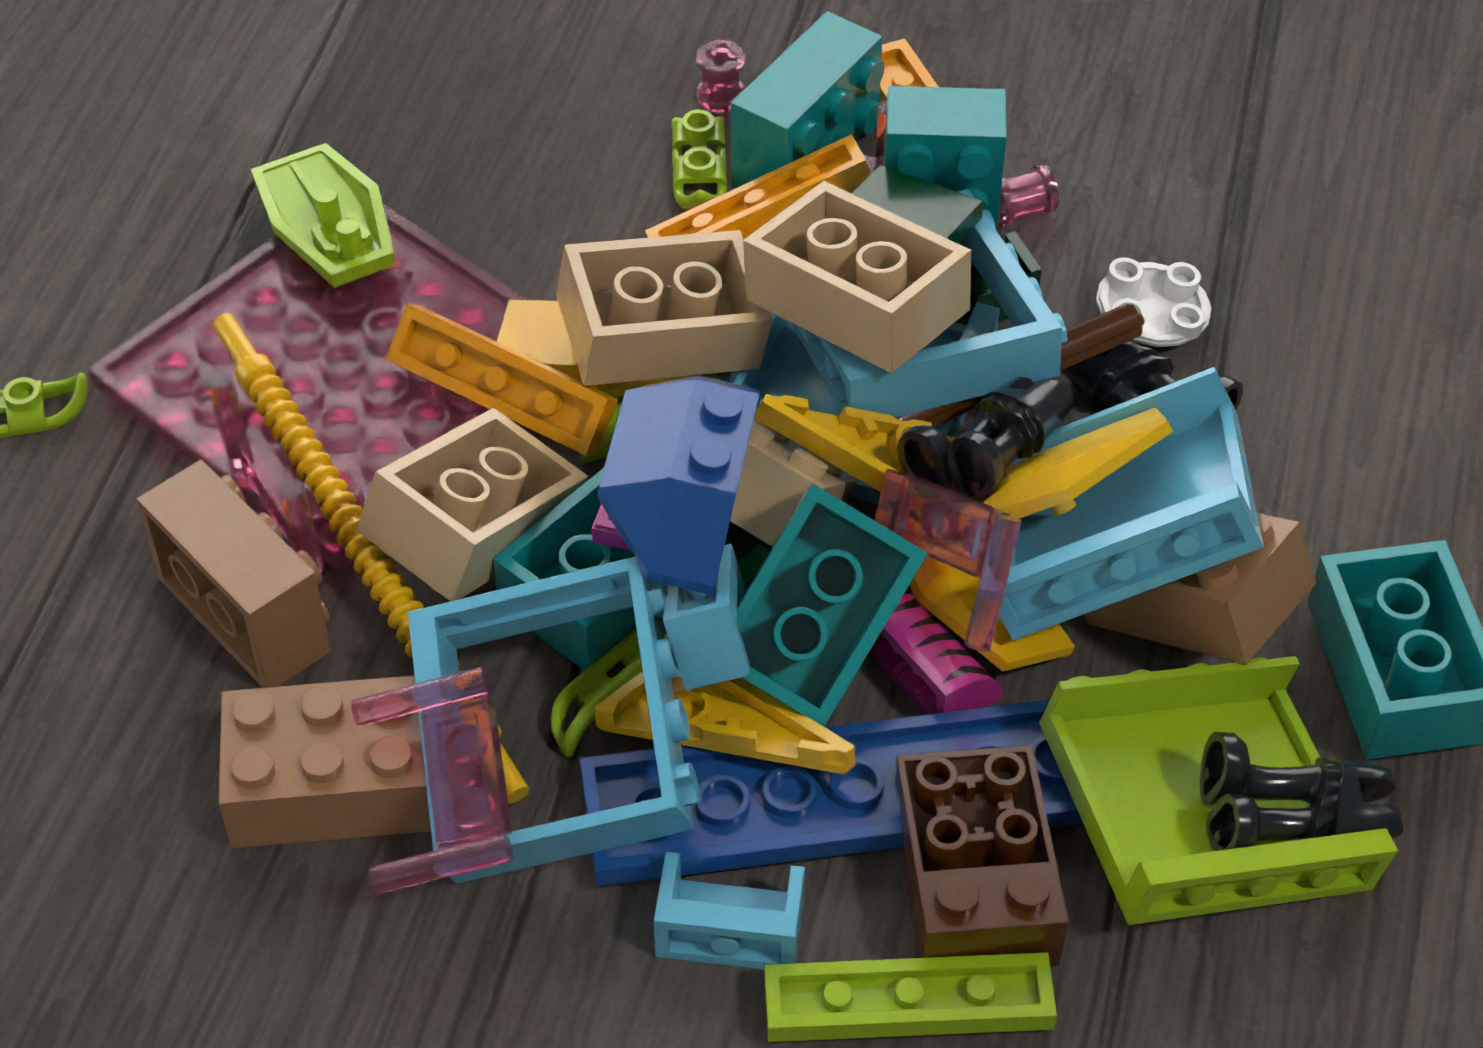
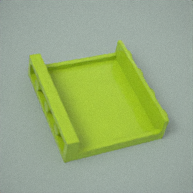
(1134, 772)

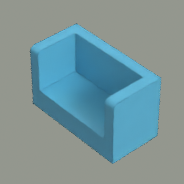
(706, 628)
(727, 921)

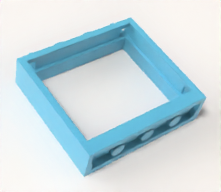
(961, 367)
(564, 598)

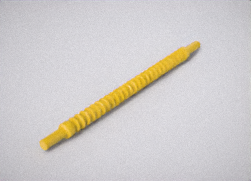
(337, 505)

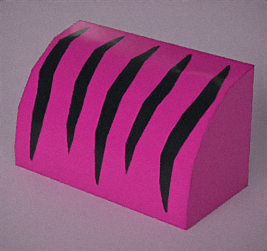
(932, 662)

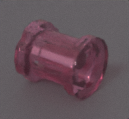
(720, 69)
(1028, 194)

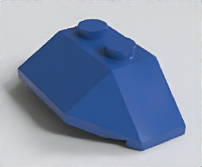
(678, 475)

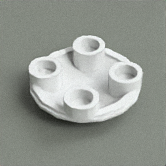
(1167, 297)

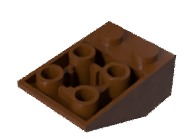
(979, 854)

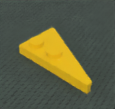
(854, 440)
(732, 720)

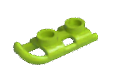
(699, 163)
(24, 404)
(591, 689)

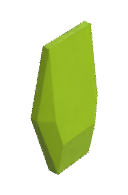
(326, 213)

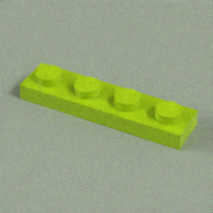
(909, 997)

